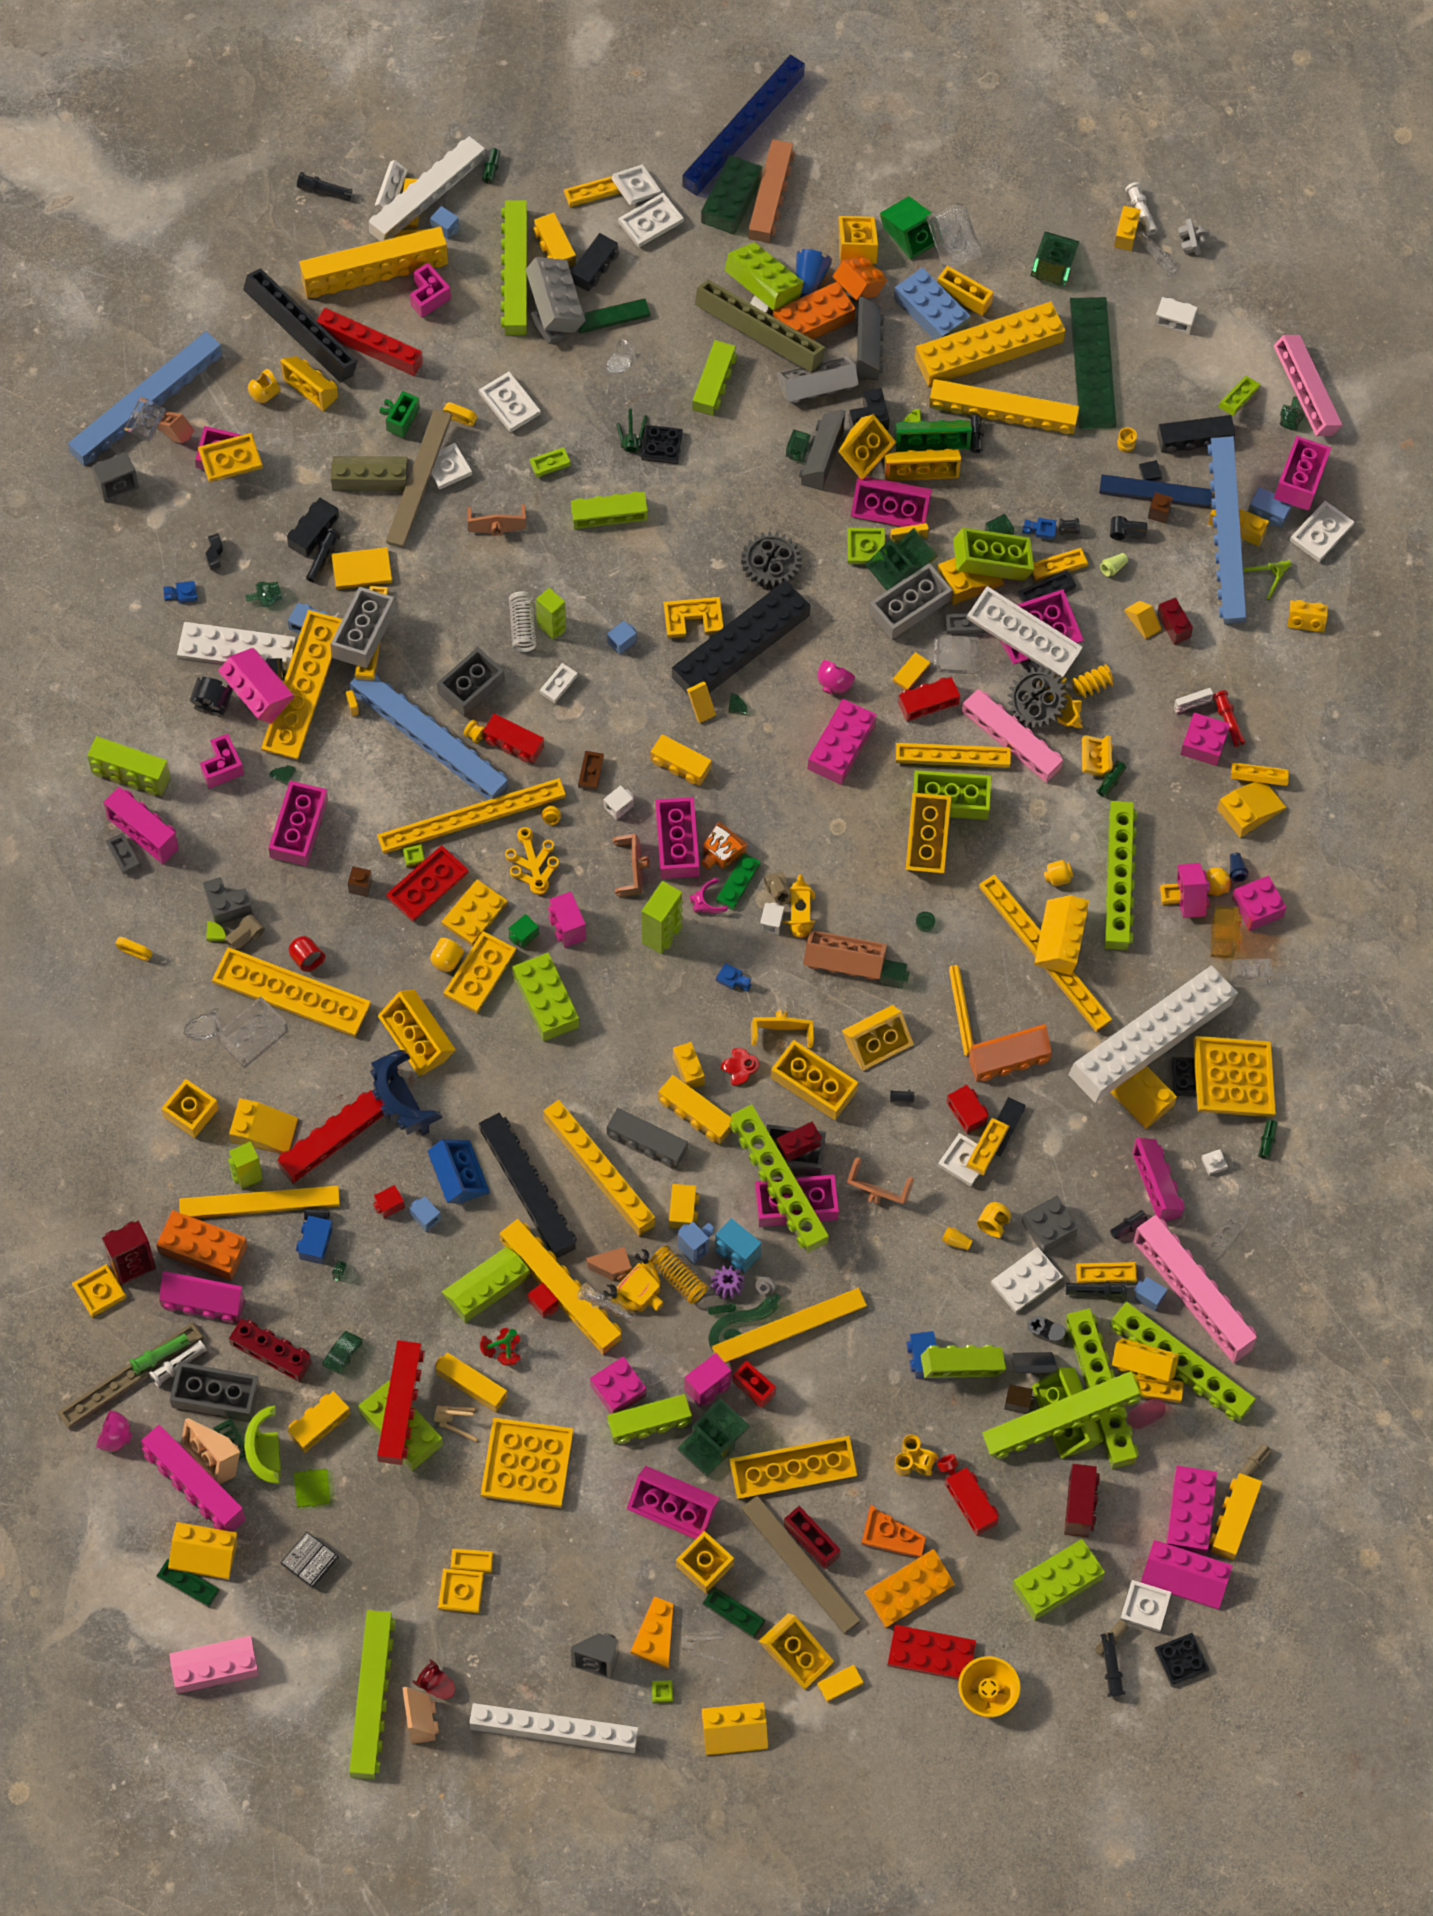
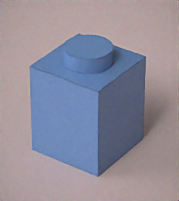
(447, 221)
(621, 637)
(424, 1213)
(1150, 1293)

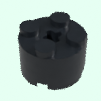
(211, 696)

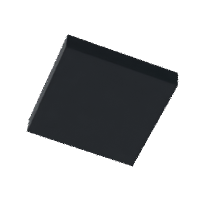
(1034, 1362)

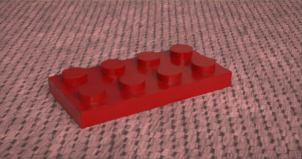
(427, 883)
(930, 1652)

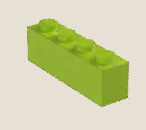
(714, 377)
(609, 510)
(963, 1361)
(649, 1419)

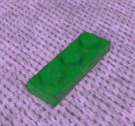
(738, 881)

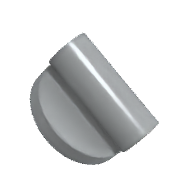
(765, 1286)

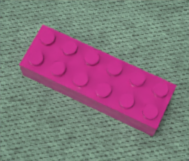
(192, 1480)

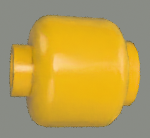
(1058, 873)

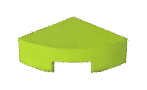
(914, 416)
(214, 932)

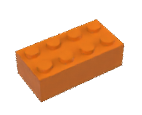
(818, 312)
(202, 1245)

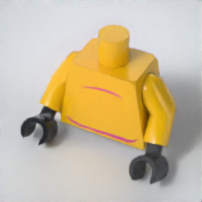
(638, 1287)

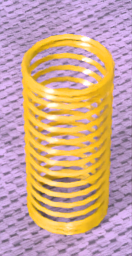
(666, 1251)

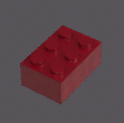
(1081, 1500)

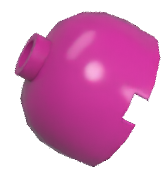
(834, 678)
(114, 1432)

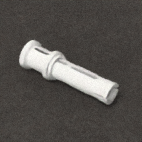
(1138, 201)
(168, 1368)

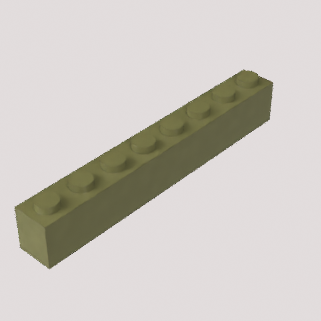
(759, 325)

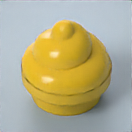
(551, 815)

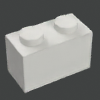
(1175, 315)

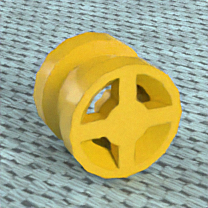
(474, 731)

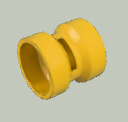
(1126, 439)

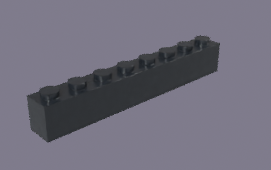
(300, 325)
(527, 1185)

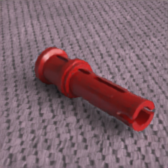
(1226, 710)

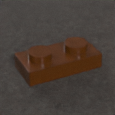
(591, 770)

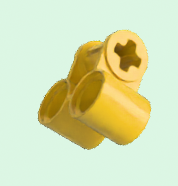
(915, 1458)

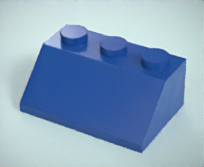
(458, 1170)

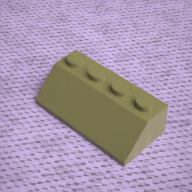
(369, 473)

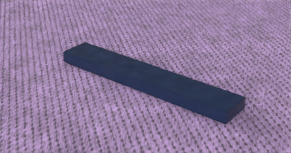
(1146, 489)

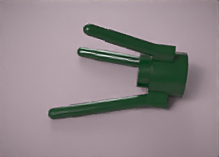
(631, 442)

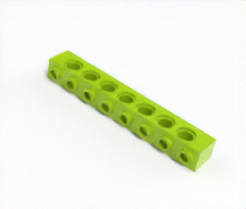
(1116, 938)
(749, 1118)
(1075, 1323)
(1194, 1363)

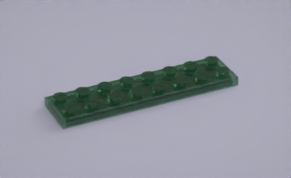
(1092, 362)

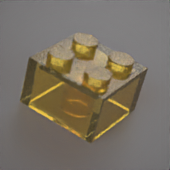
(1225, 932)

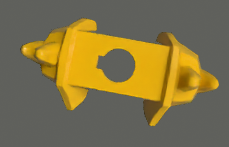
(1071, 715)
(800, 920)

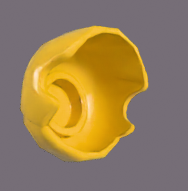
(1219, 881)

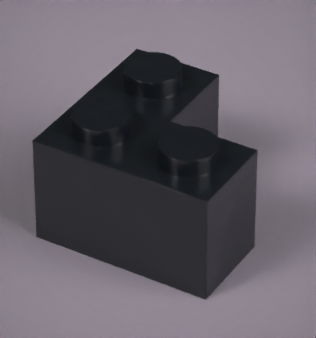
(873, 404)

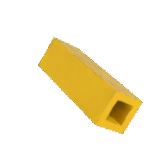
(470, 1382)

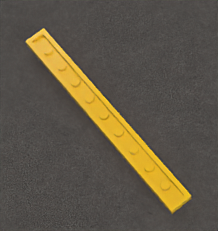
(471, 816)
(1029, 934)

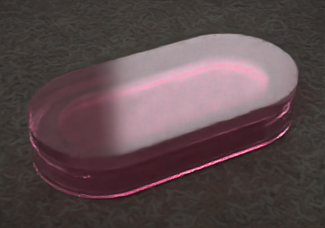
(1146, 1413)

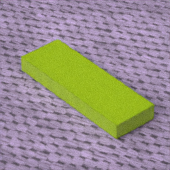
(1239, 395)

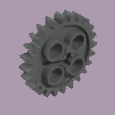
(786, 566)
(1028, 684)

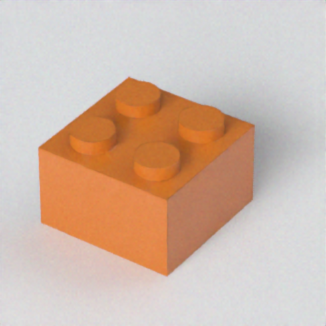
(860, 277)

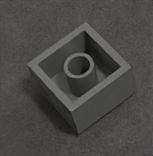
(115, 476)
(1049, 1224)

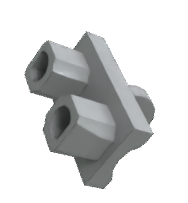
(1189, 230)

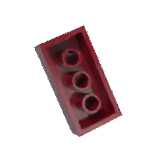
(129, 1252)

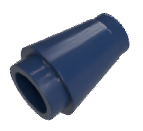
(1238, 869)

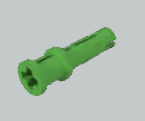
(150, 1358)

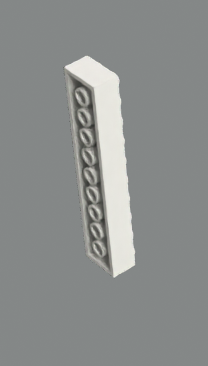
(1152, 1033)

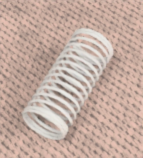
(523, 638)

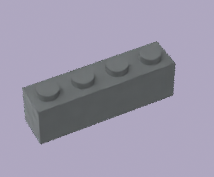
(647, 1138)

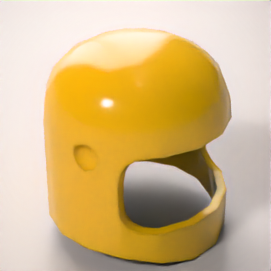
(261, 389)
(446, 955)
(987, 1219)

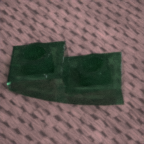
(341, 1352)

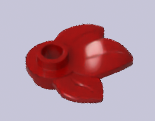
(737, 1066)

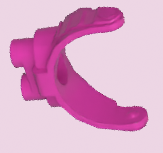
(701, 905)

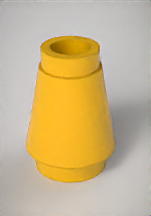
(957, 1239)

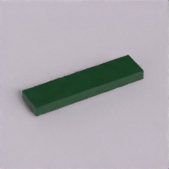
(615, 315)

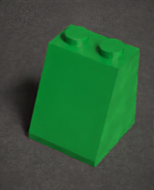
(908, 226)

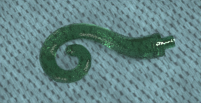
(762, 1311)

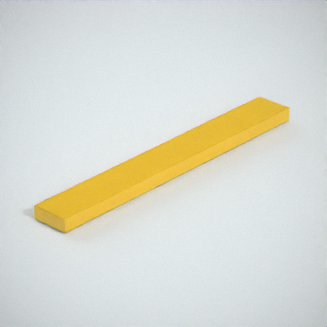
(260, 1202)
(790, 1325)

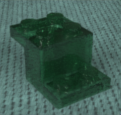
(901, 559)
(713, 1437)

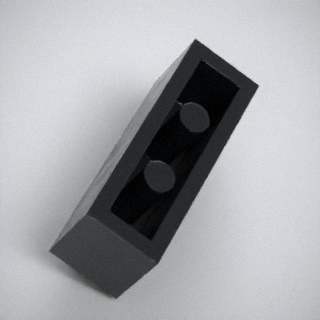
(595, 262)
(312, 527)

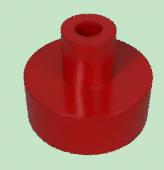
(948, 1464)

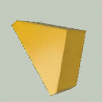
(1143, 618)

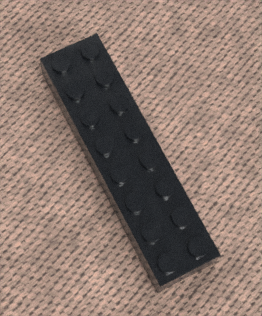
(742, 639)

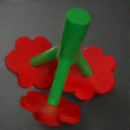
(506, 1341)

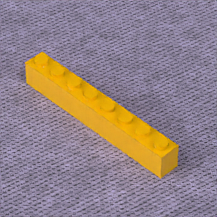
(1004, 406)
(599, 1168)
(545, 1269)

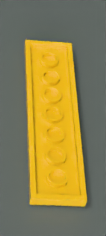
(305, 680)
(291, 992)

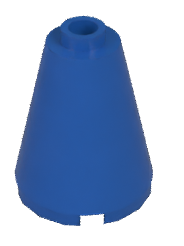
(811, 269)

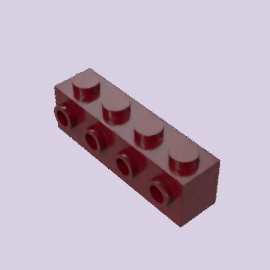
(270, 1350)

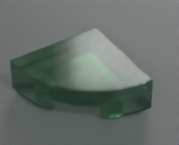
(737, 705)
(283, 774)
(338, 1270)
(721, 1309)

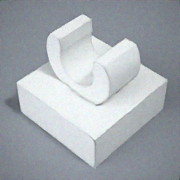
(1214, 1162)

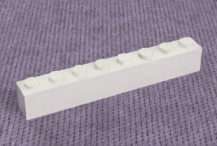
(426, 189)
(553, 1728)

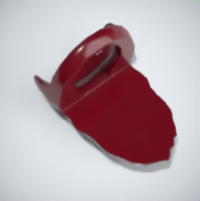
(435, 1681)

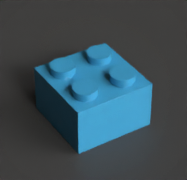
(737, 1246)

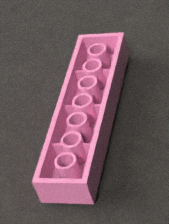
(1195, 1288)

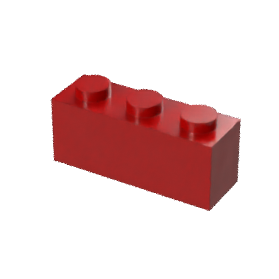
(928, 698)
(513, 739)
(972, 1501)

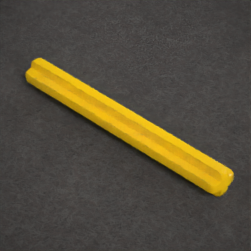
(961, 1008)

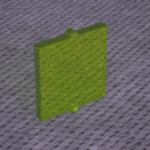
(312, 1488)

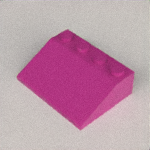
(1053, 611)

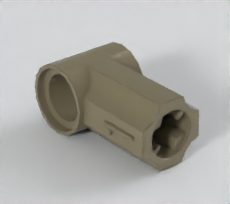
(777, 885)
(248, 929)

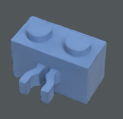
(694, 1241)

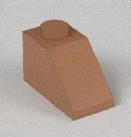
(176, 427)
(610, 1264)

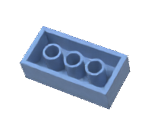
(931, 305)

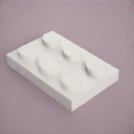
(650, 220)
(509, 402)
(1322, 531)
(1026, 1280)

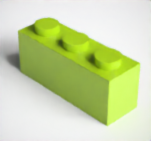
(551, 613)
(245, 1165)

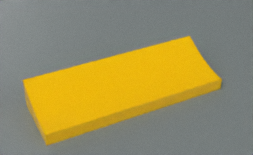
(793, 1467)

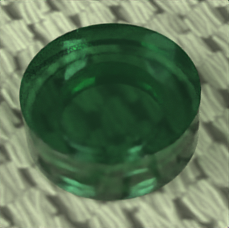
(925, 921)

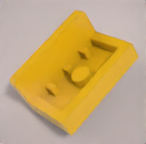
(1307, 616)
(1096, 755)

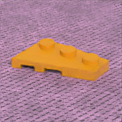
(655, 1634)

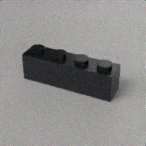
(1194, 433)

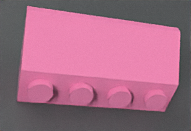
(213, 1664)

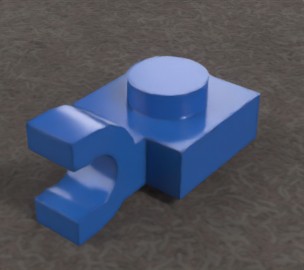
(1043, 527)
(184, 592)
(731, 977)

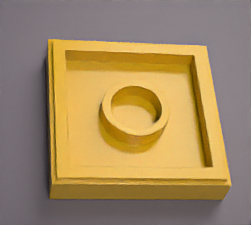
(99, 1290)
(461, 1591)

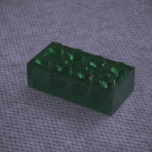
(731, 194)

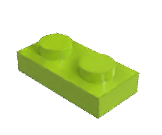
(550, 462)

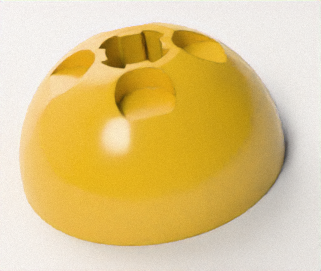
(989, 1675)

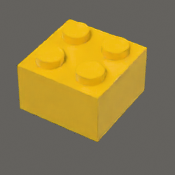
(190, 1108)
(705, 1562)

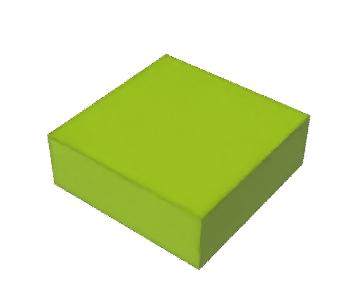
(413, 855)
(662, 1691)

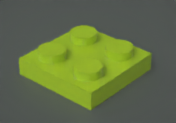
(863, 544)

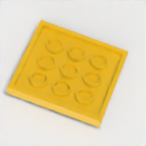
(1234, 1076)
(527, 1462)

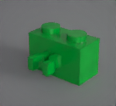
(401, 413)

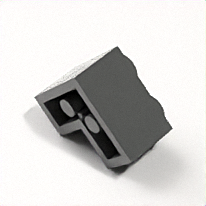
(225, 905)

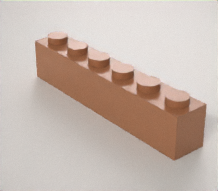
(771, 190)

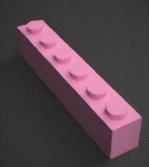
(1308, 385)
(1010, 733)

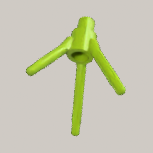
(1277, 569)

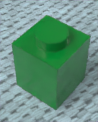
(523, 931)

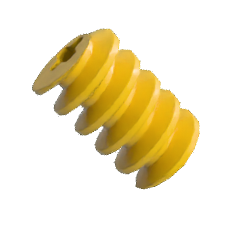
(1092, 681)

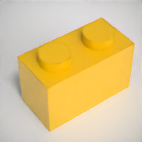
(1127, 228)
(688, 1065)
(683, 1205)

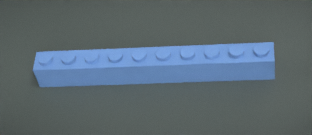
(157, 388)
(1228, 530)
(431, 737)

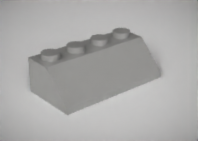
(827, 378)

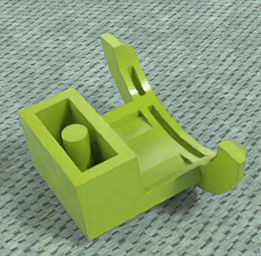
(263, 1448)

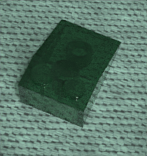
(1054, 258)

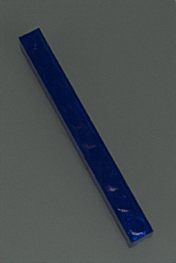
(743, 125)

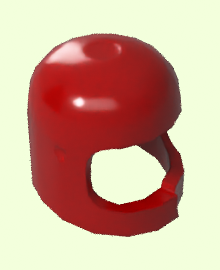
(303, 947)

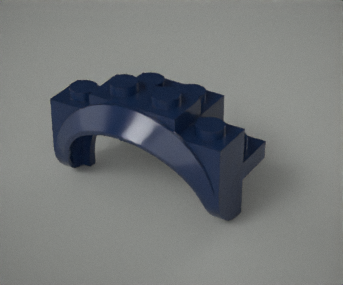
(396, 1097)

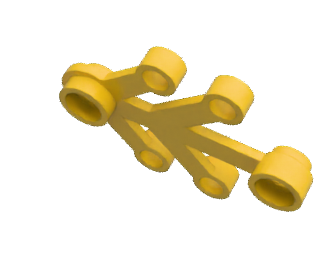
(532, 864)

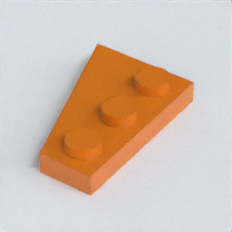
(889, 1535)

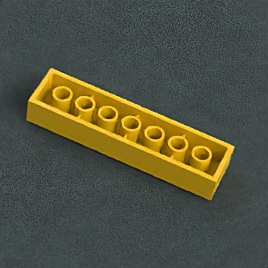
(373, 262)
(990, 343)

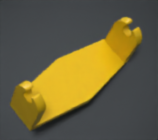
(782, 1022)

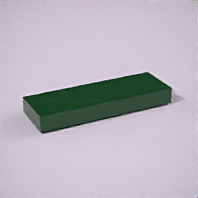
(189, 1584)
(733, 1612)

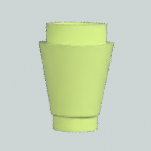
(1113, 564)

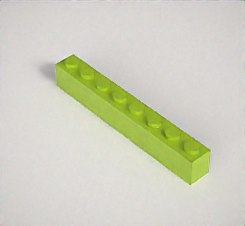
(515, 263)
(1062, 1415)
(370, 1696)

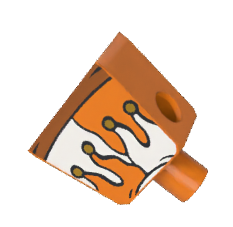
(722, 847)

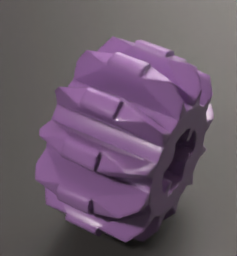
(727, 1289)

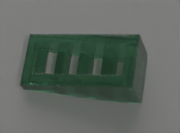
(225, 1424)

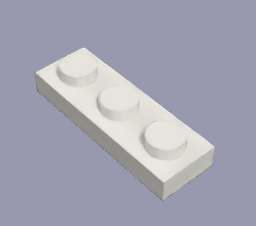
(391, 185)

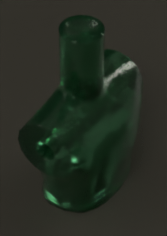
(1291, 415)
(266, 593)

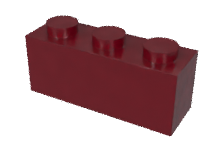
(812, 1537)

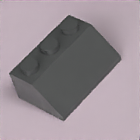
(596, 1655)

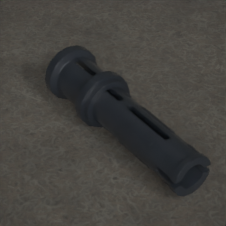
(316, 184)
(326, 548)
(1107, 1289)
(1113, 1675)

